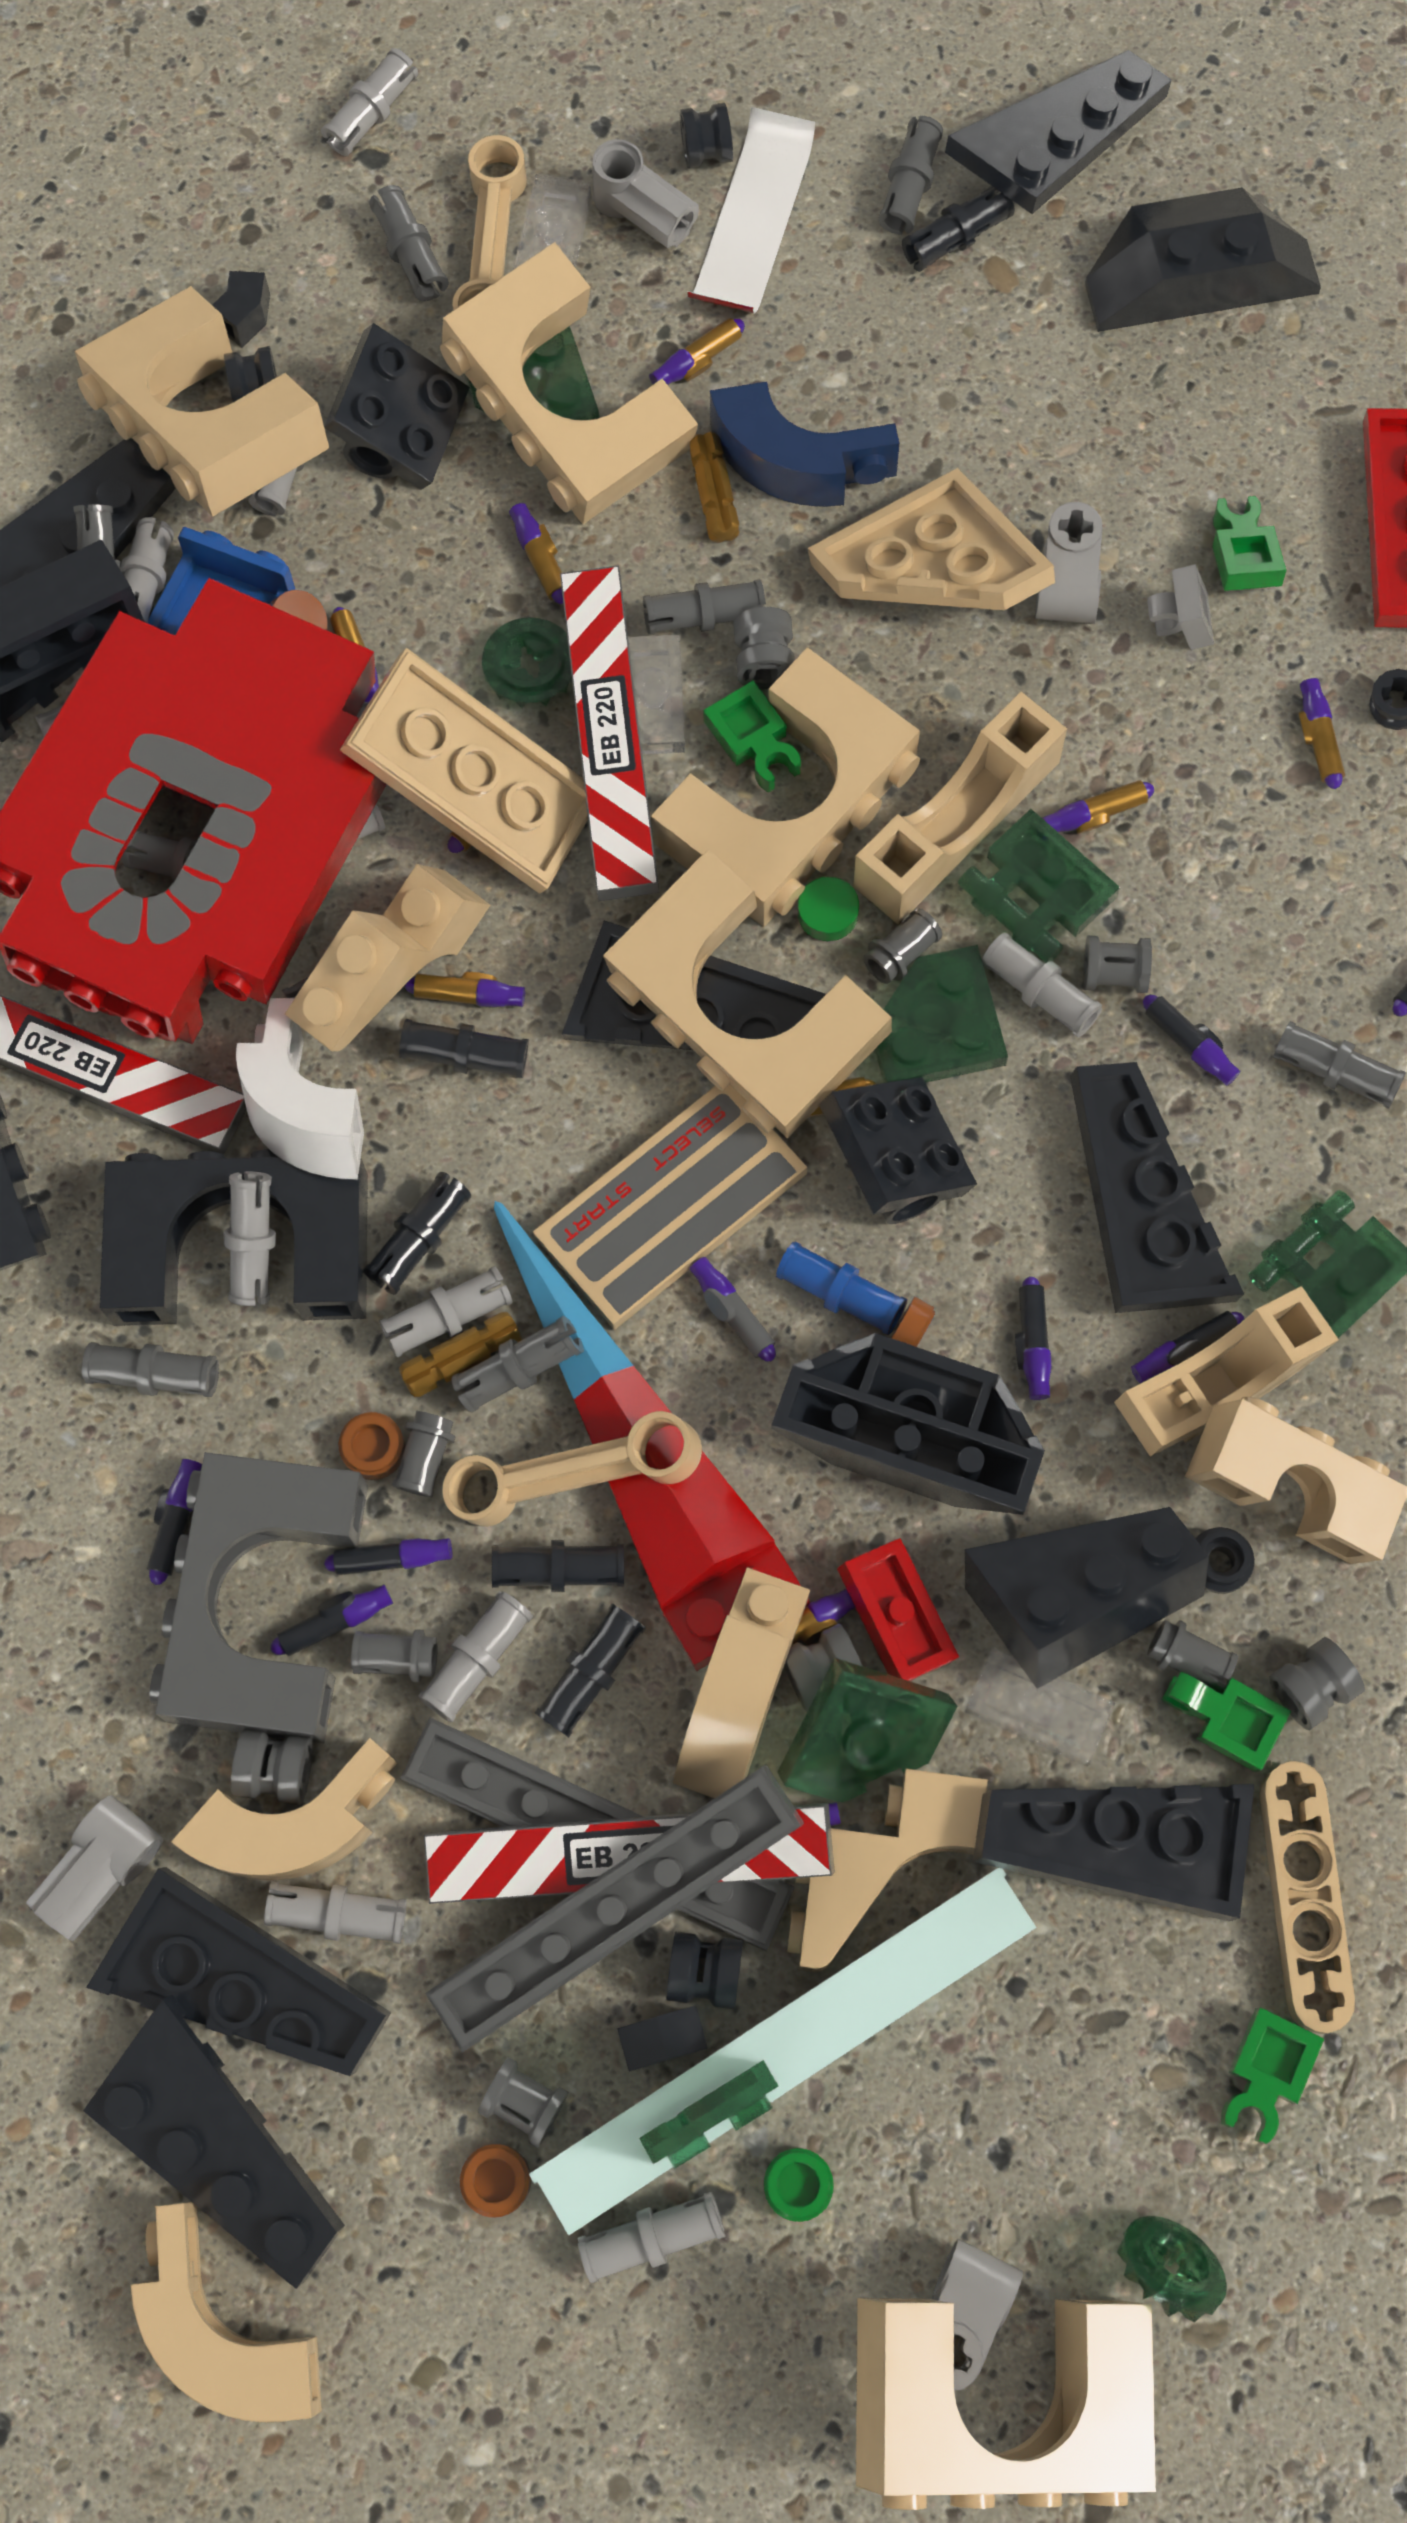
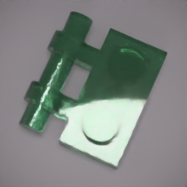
(1049, 872)
(1352, 1278)

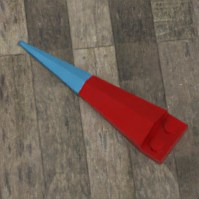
(687, 1533)

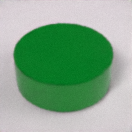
(828, 909)
(798, 2184)

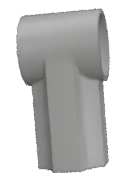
(633, 191)
(106, 1852)

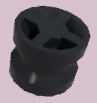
(706, 135)
(249, 372)

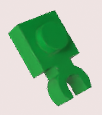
(1246, 553)
(751, 729)
(1275, 2063)

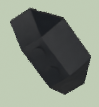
(1197, 260)
(913, 1423)

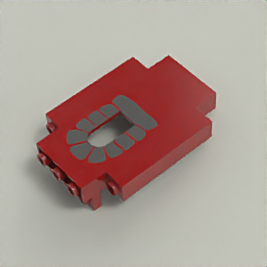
(236, 716)

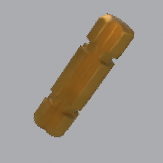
(714, 487)
(458, 1354)

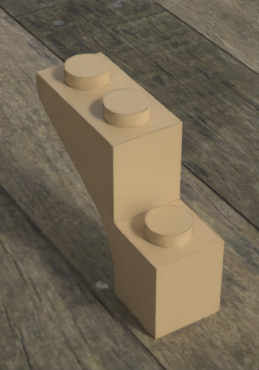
(382, 952)
(931, 1817)

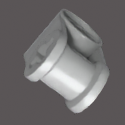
(1076, 565)
(982, 2298)

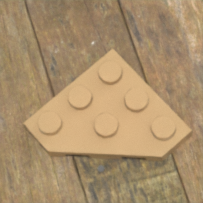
(935, 549)

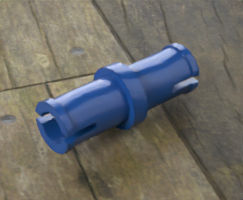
(841, 1288)

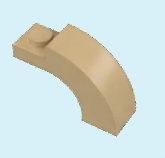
(1244, 1362)
(740, 1684)
(294, 1841)

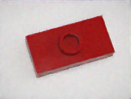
(897, 1611)

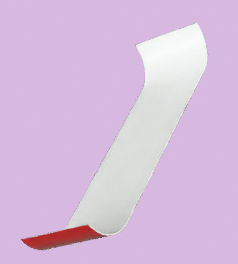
(755, 211)

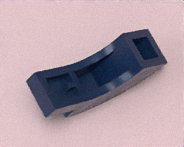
(793, 461)

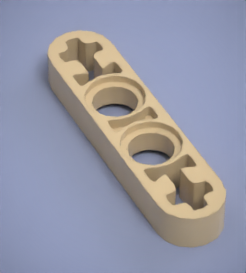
(1318, 1896)

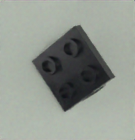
(395, 410)
(898, 1147)

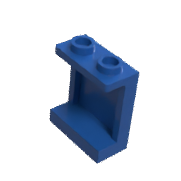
(215, 557)

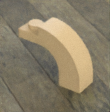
(203, 2355)

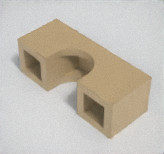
(1346, 1498)

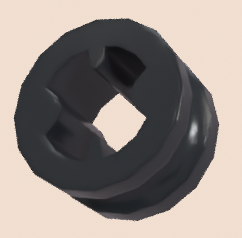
(1383, 711)

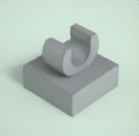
(1184, 609)

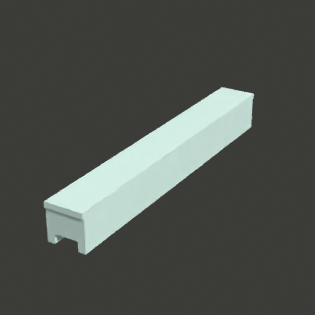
(793, 2041)

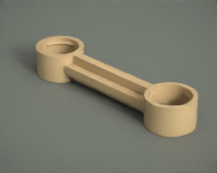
(492, 211)
(571, 1469)

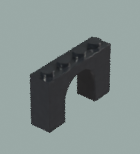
(158, 1201)

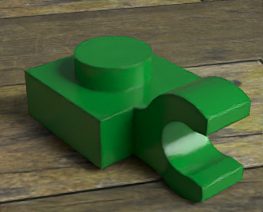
(1236, 1720)

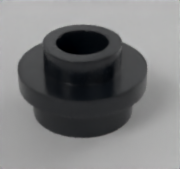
(1239, 1553)

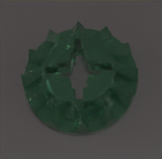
(541, 640)
(1156, 2242)

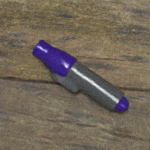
(730, 1308)

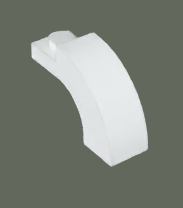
(293, 1117)

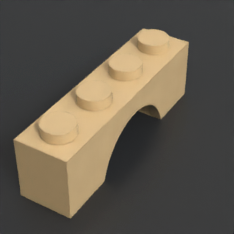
(998, 773)

